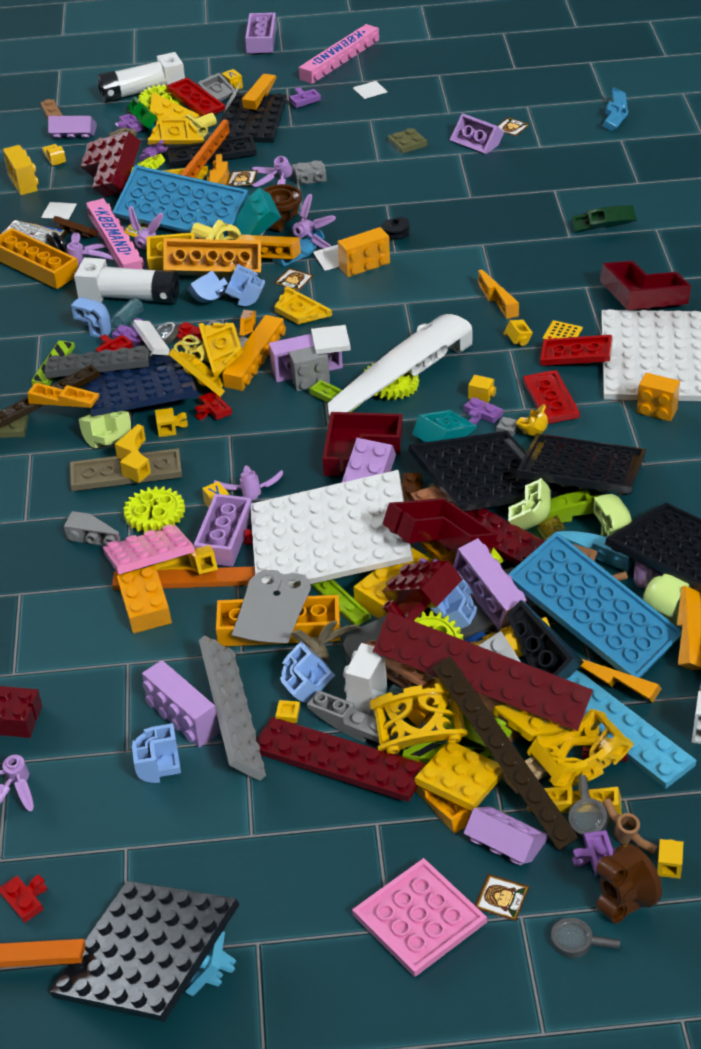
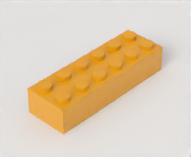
(205, 255)
(37, 258)
(312, 619)

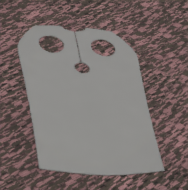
(271, 616)

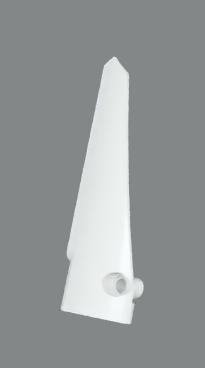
(410, 356)

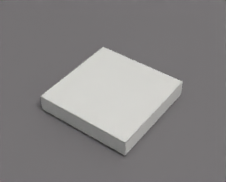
(330, 339)

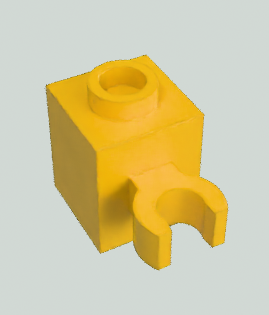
(167, 421)

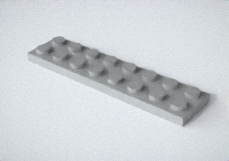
(232, 708)

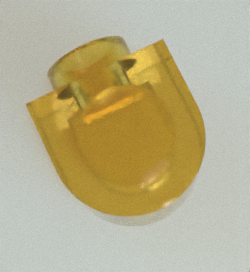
(550, 526)

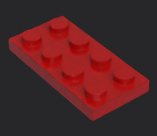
(195, 97)
(576, 350)
(550, 390)

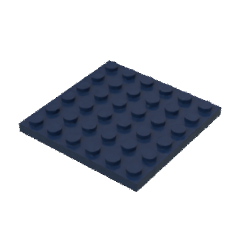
(142, 386)

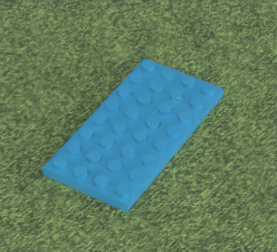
(180, 200)
(595, 606)

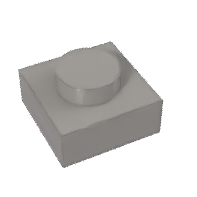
(507, 424)

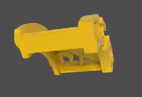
(390, 704)
(553, 749)

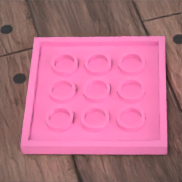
(147, 549)
(419, 917)

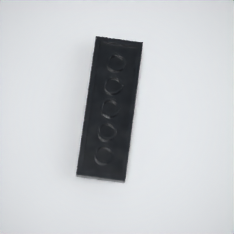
(229, 148)

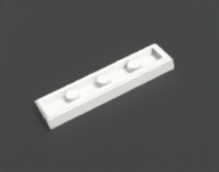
(151, 337)

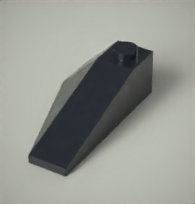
(541, 644)

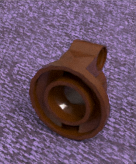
(287, 201)
(627, 882)

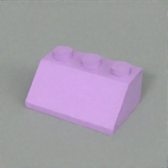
(71, 126)
(476, 134)
(505, 834)

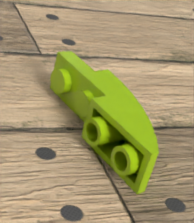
(571, 505)

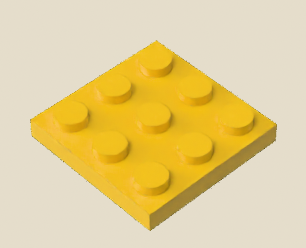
(460, 775)

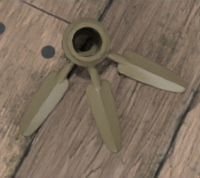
(327, 634)

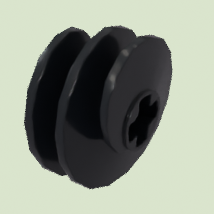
(397, 227)
(55, 241)

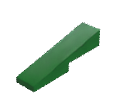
(141, 112)

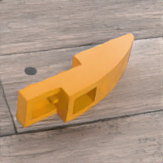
(220, 172)

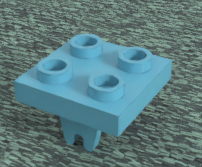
(210, 967)

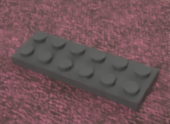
(102, 361)

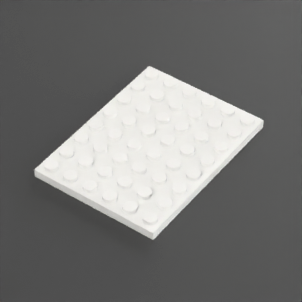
(654, 344)
(329, 530)

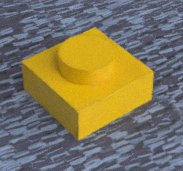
(288, 711)

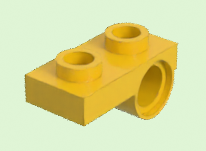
(54, 154)

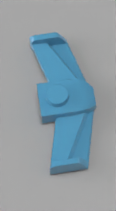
(616, 110)
(307, 249)

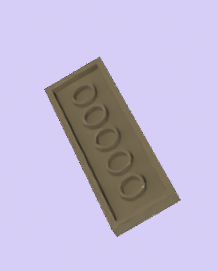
(107, 470)

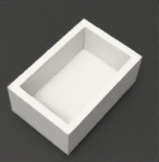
(365, 678)

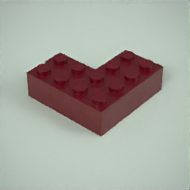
(111, 162)
(642, 290)
(348, 426)
(437, 521)
(19, 711)

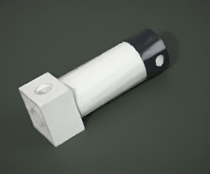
(133, 80)
(98, 281)

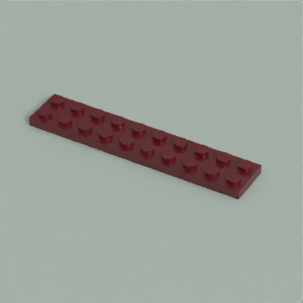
(486, 671)

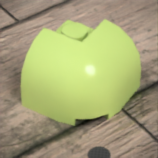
(105, 428)
(533, 508)
(611, 513)
(664, 595)

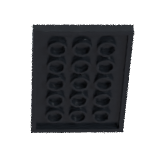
(259, 123)

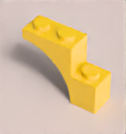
(132, 462)
(200, 561)

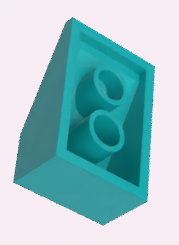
(257, 214)
(442, 426)

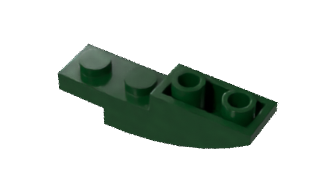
(604, 216)

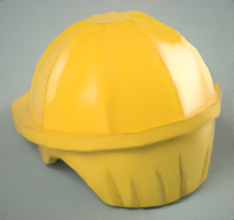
(535, 423)

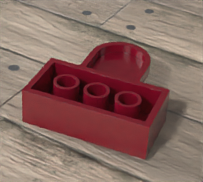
(419, 588)

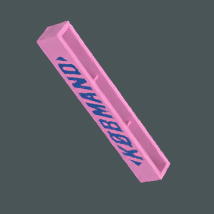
(338, 54)
(114, 235)

